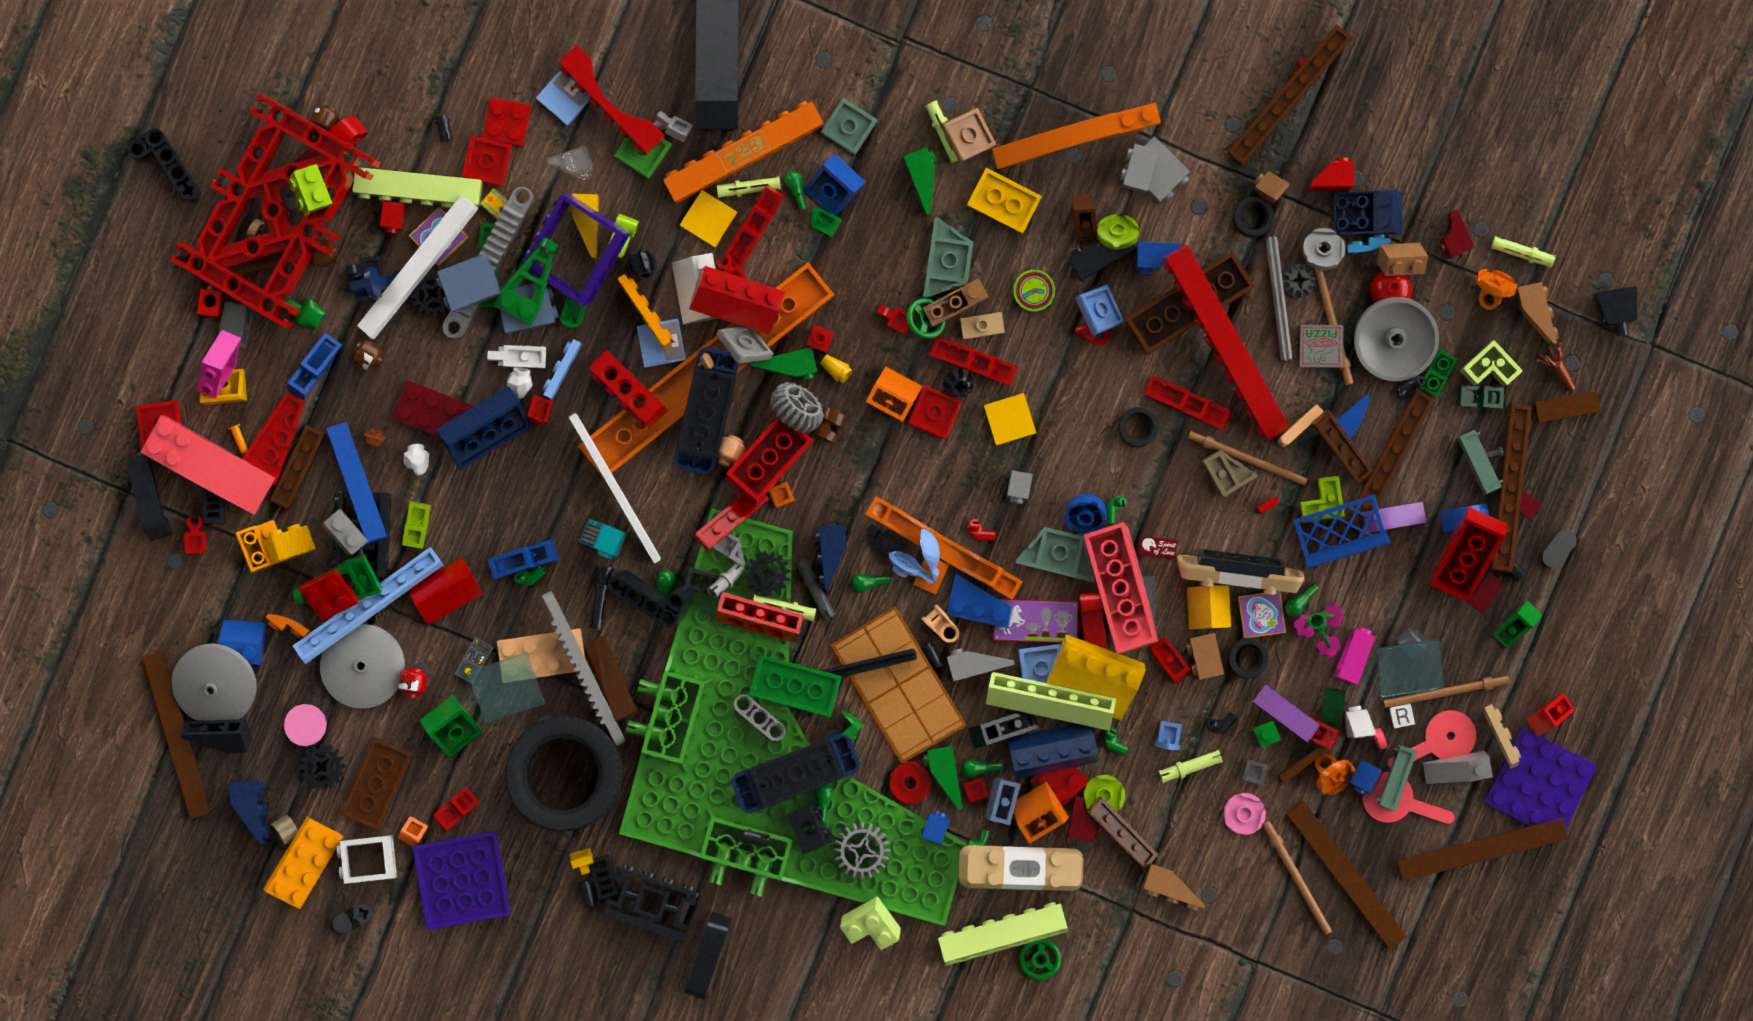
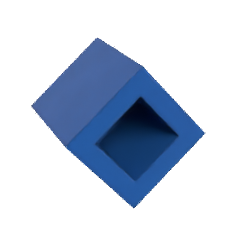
(1366, 778)
(935, 827)

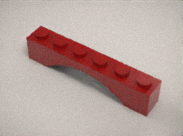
(641, 131)

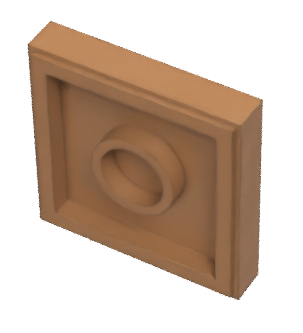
(968, 135)

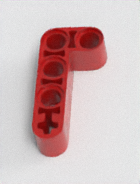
(347, 129)
(1092, 619)

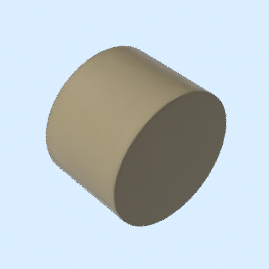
(284, 830)

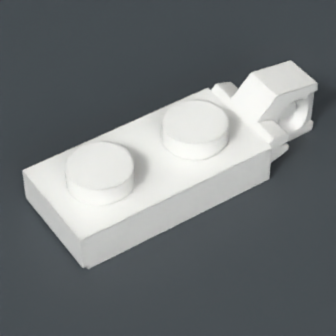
(519, 356)

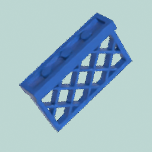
(1347, 549)

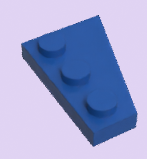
(975, 604)

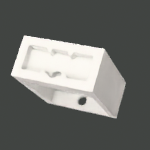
(389, 859)

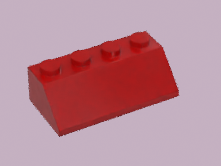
(736, 300)

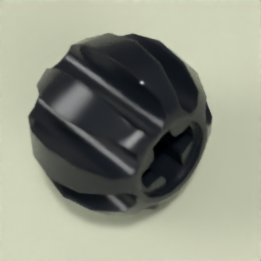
(641, 264)
(958, 382)

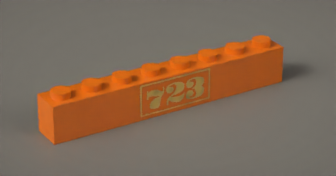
(743, 152)

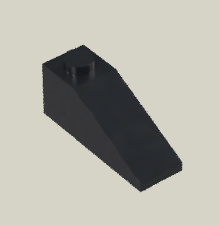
(1093, 259)
(1002, 728)
(222, 735)

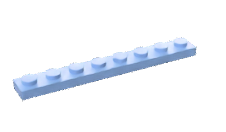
(348, 620)

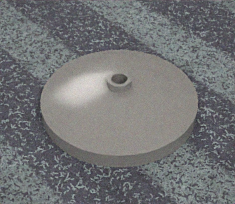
(1407, 354)
(382, 669)
(214, 683)

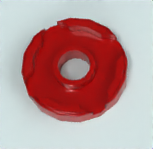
(922, 786)

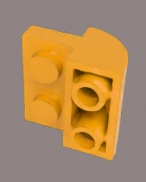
(253, 546)

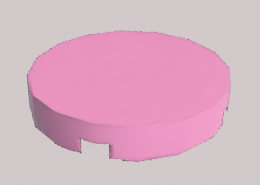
(305, 725)
(1244, 813)

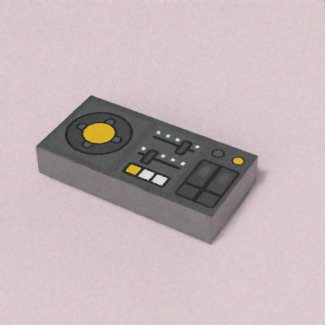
(474, 658)

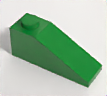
(921, 170)
(793, 364)
(944, 770)

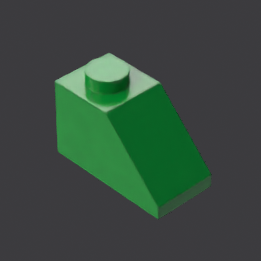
(1517, 624)

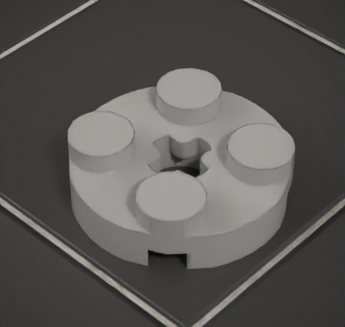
(1320, 260)

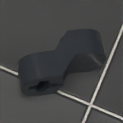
(341, 923)

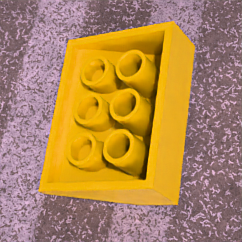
(1097, 671)

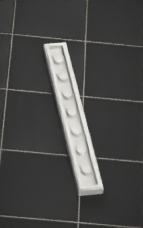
(417, 266)
(615, 487)

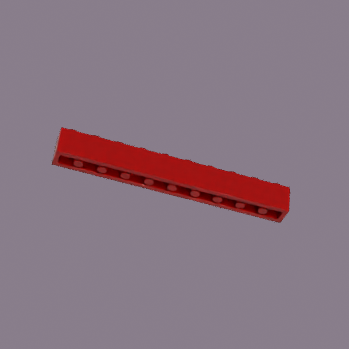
(1226, 342)

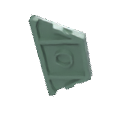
(948, 260)
(1059, 554)

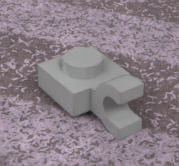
(674, 127)

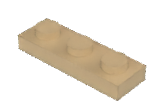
(1502, 736)

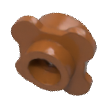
(374, 437)

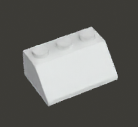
(686, 276)

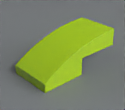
(416, 525)

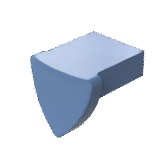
(1169, 736)

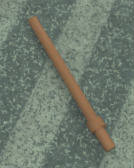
(1332, 321)
(1209, 442)
(1487, 684)
(1277, 842)

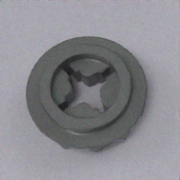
(1293, 288)

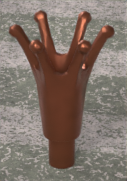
(1558, 367)

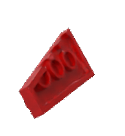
(274, 440)

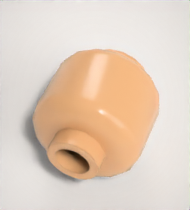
(730, 450)

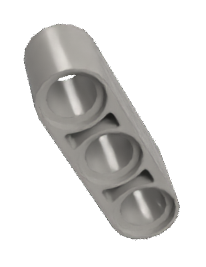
(769, 721)

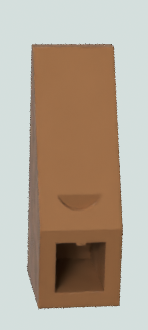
(956, 302)
(1534, 307)
(1165, 882)

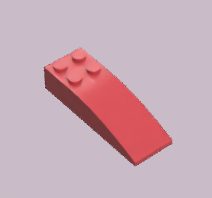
(207, 464)
(1121, 587)

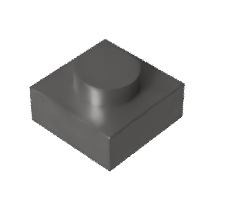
(1254, 772)

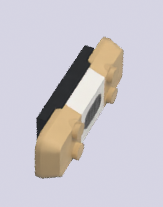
(1240, 570)
(1020, 867)

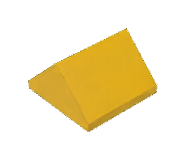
(232, 391)
(1208, 607)

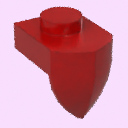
(539, 410)

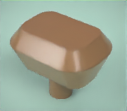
(706, 361)

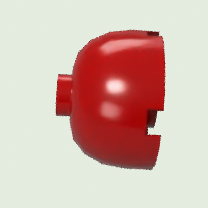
(1390, 286)

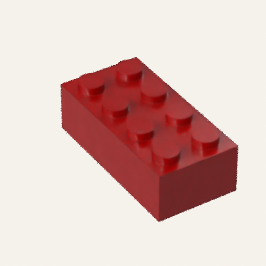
(767, 460)
(1468, 554)

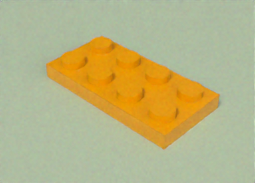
(303, 862)

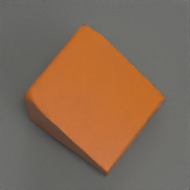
(412, 832)

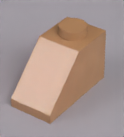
(1270, 187)

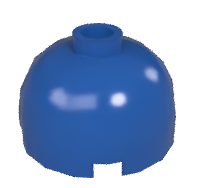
(1085, 513)

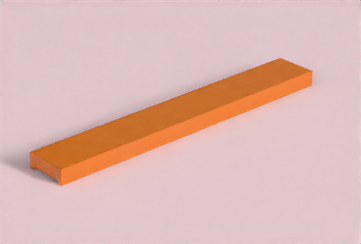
(625, 437)

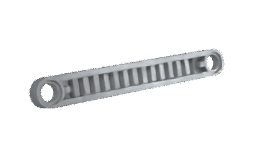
(496, 248)
(584, 671)

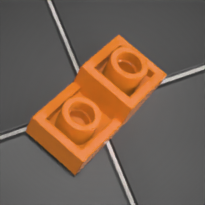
(280, 622)

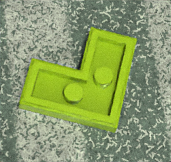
(1330, 497)

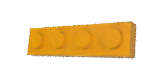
(651, 319)

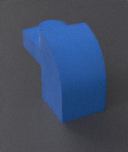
(1452, 517)

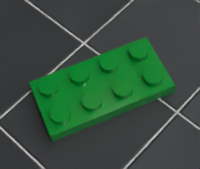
(795, 685)

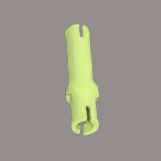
(933, 108)
(723, 191)
(1522, 251)
(809, 613)
(1190, 766)

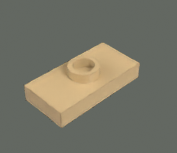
(982, 325)

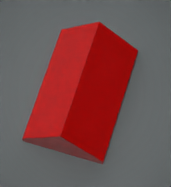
(445, 591)

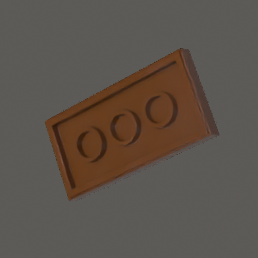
(376, 784)

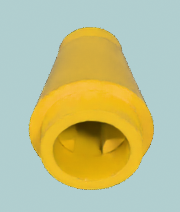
(837, 369)

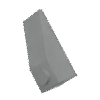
(970, 664)
(1458, 768)

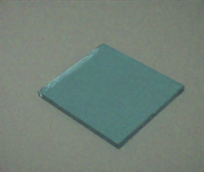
(1410, 668)
(506, 687)

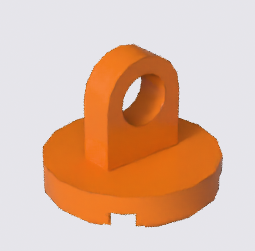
(1496, 284)
(1335, 777)

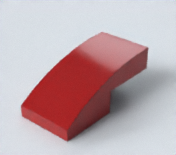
(456, 809)

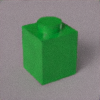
(1266, 734)

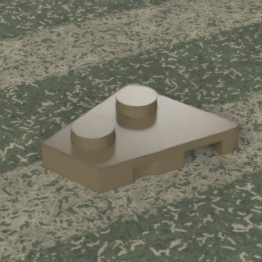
(1227, 473)

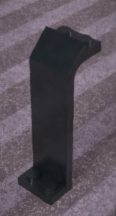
(716, 65)

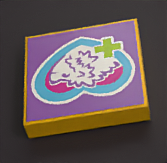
(423, 231)
(1261, 614)

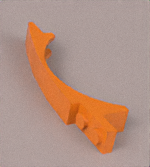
(1101, 127)
(955, 554)

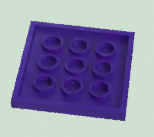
(1543, 784)
(461, 880)

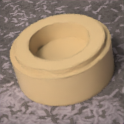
(255, 228)

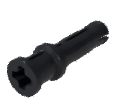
(600, 598)

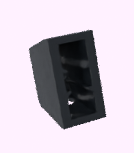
(1618, 308)

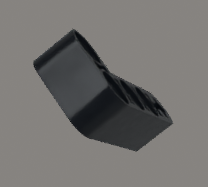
(170, 166)
(147, 498)
(626, 585)
(708, 955)

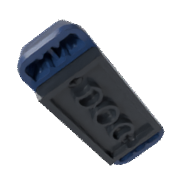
(706, 412)
(795, 773)

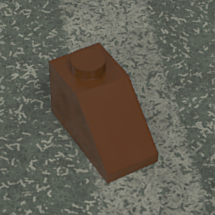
(1084, 218)

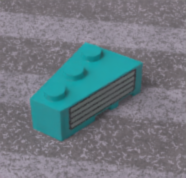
(603, 538)

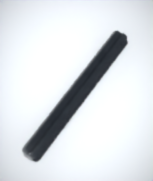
(873, 663)

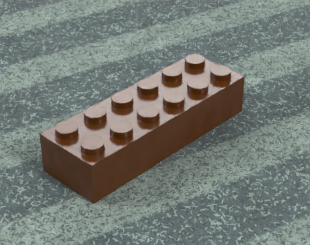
(1168, 315)

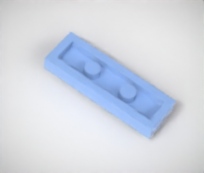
(561, 369)

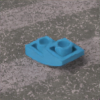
(1373, 244)

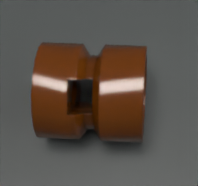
(830, 425)

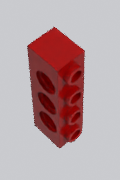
(608, 365)
(758, 617)

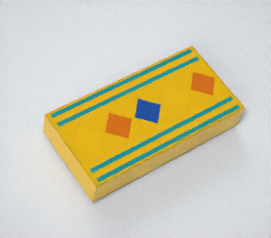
(494, 203)

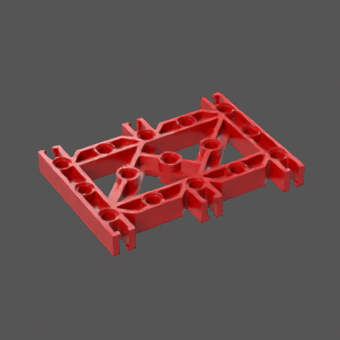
(257, 182)

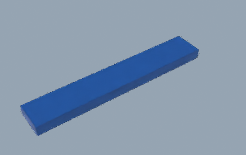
(356, 482)

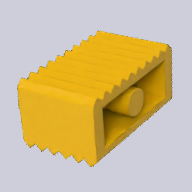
(289, 543)

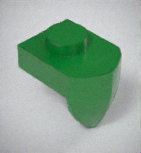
(824, 222)
(572, 314)
(856, 725)

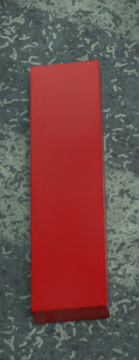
(727, 521)

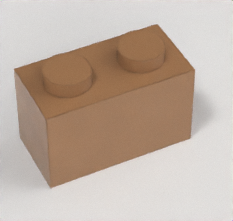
(1402, 259)
(1205, 656)

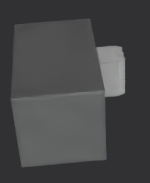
(291, 203)

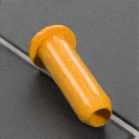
(239, 439)

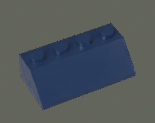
(484, 428)
(1052, 750)

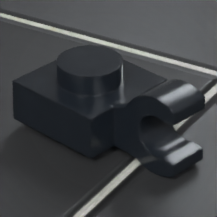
(366, 262)
(886, 541)

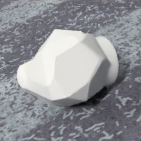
(520, 381)
(416, 458)

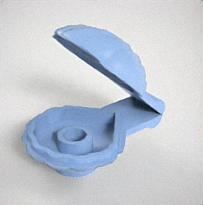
(907, 565)

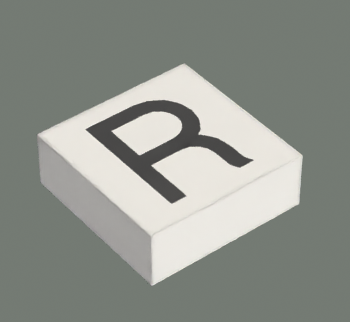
(1402, 716)

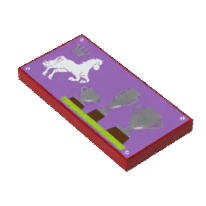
(1039, 621)

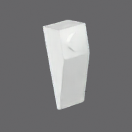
(1358, 722)

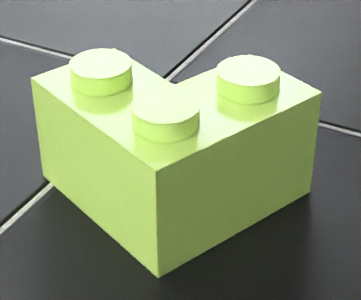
(1491, 360)
(872, 920)

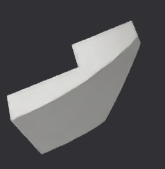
(731, 547)

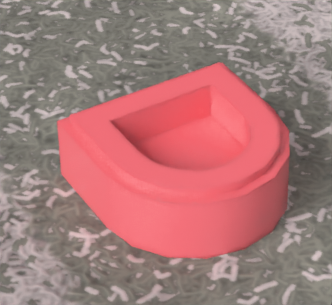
(1380, 739)

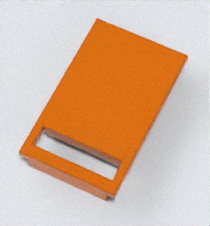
(933, 588)

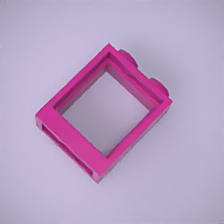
(218, 364)
(1354, 656)

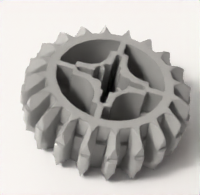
(797, 407)
(879, 856)

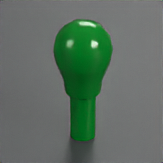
(794, 183)
(665, 581)
(862, 583)
(1296, 605)
(974, 768)
(823, 797)

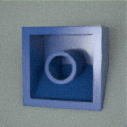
(834, 185)
(1150, 256)
(245, 638)

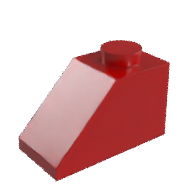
(1550, 714)

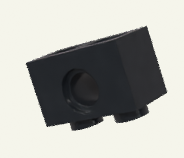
(807, 840)

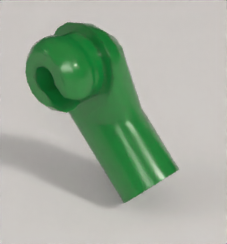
(1114, 506)
(529, 577)
(1112, 743)

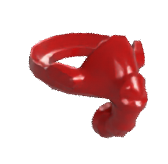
(1084, 331)

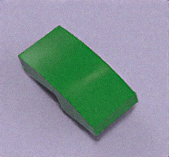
(1438, 372)

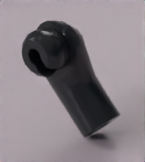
(1402, 390)
(1221, 726)

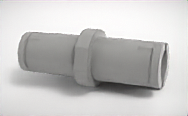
(726, 580)

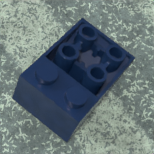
(1368, 213)
(832, 550)
(249, 805)

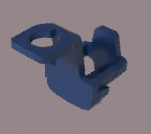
(371, 283)

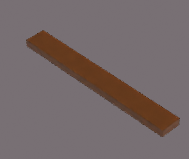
(1289, 94)
(1390, 458)
(1512, 484)
(173, 724)
(1482, 849)
(1346, 875)

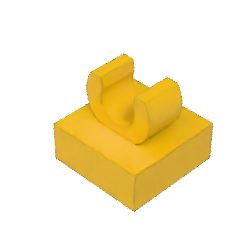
(582, 859)

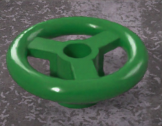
(918, 325)
(1032, 962)

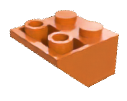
(893, 394)
(1039, 812)

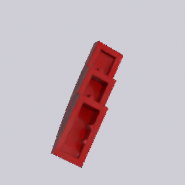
(754, 226)
(974, 361)
(1187, 403)

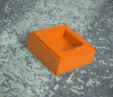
(781, 495)

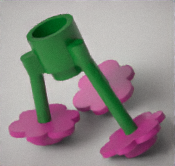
(1318, 622)

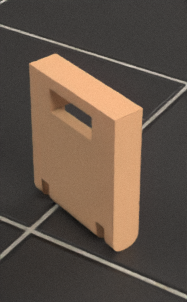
(1298, 427)

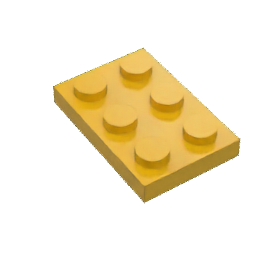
(1004, 200)

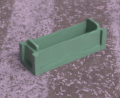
(1479, 462)
(1397, 777)

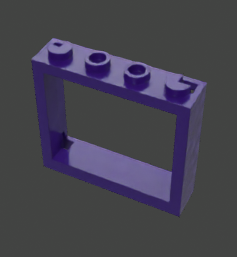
(606, 262)

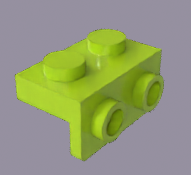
(309, 189)

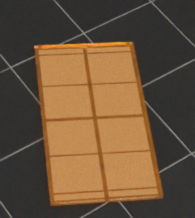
(901, 697)

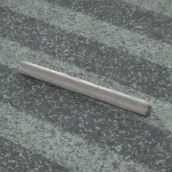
(1278, 298)

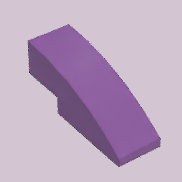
(1397, 517)
(1286, 713)

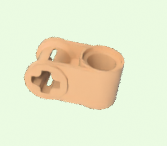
(940, 623)

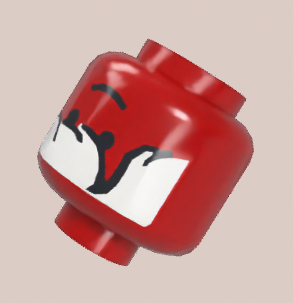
(412, 682)

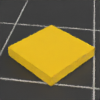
(708, 218)
(1010, 419)

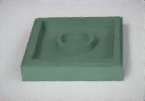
(848, 126)

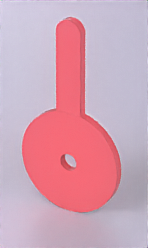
(1437, 738)
(1405, 805)

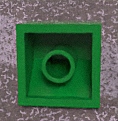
(451, 726)

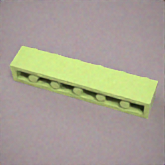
(417, 187)
(1051, 701)
(1002, 934)

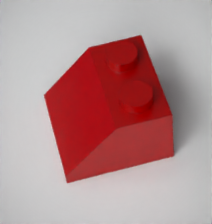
(1335, 177)

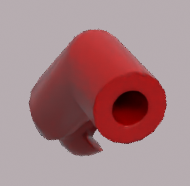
(979, 533)

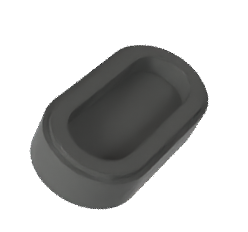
(1559, 548)

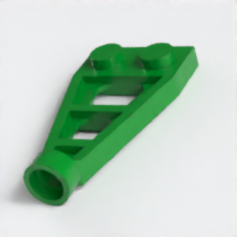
(517, 305)
(361, 575)

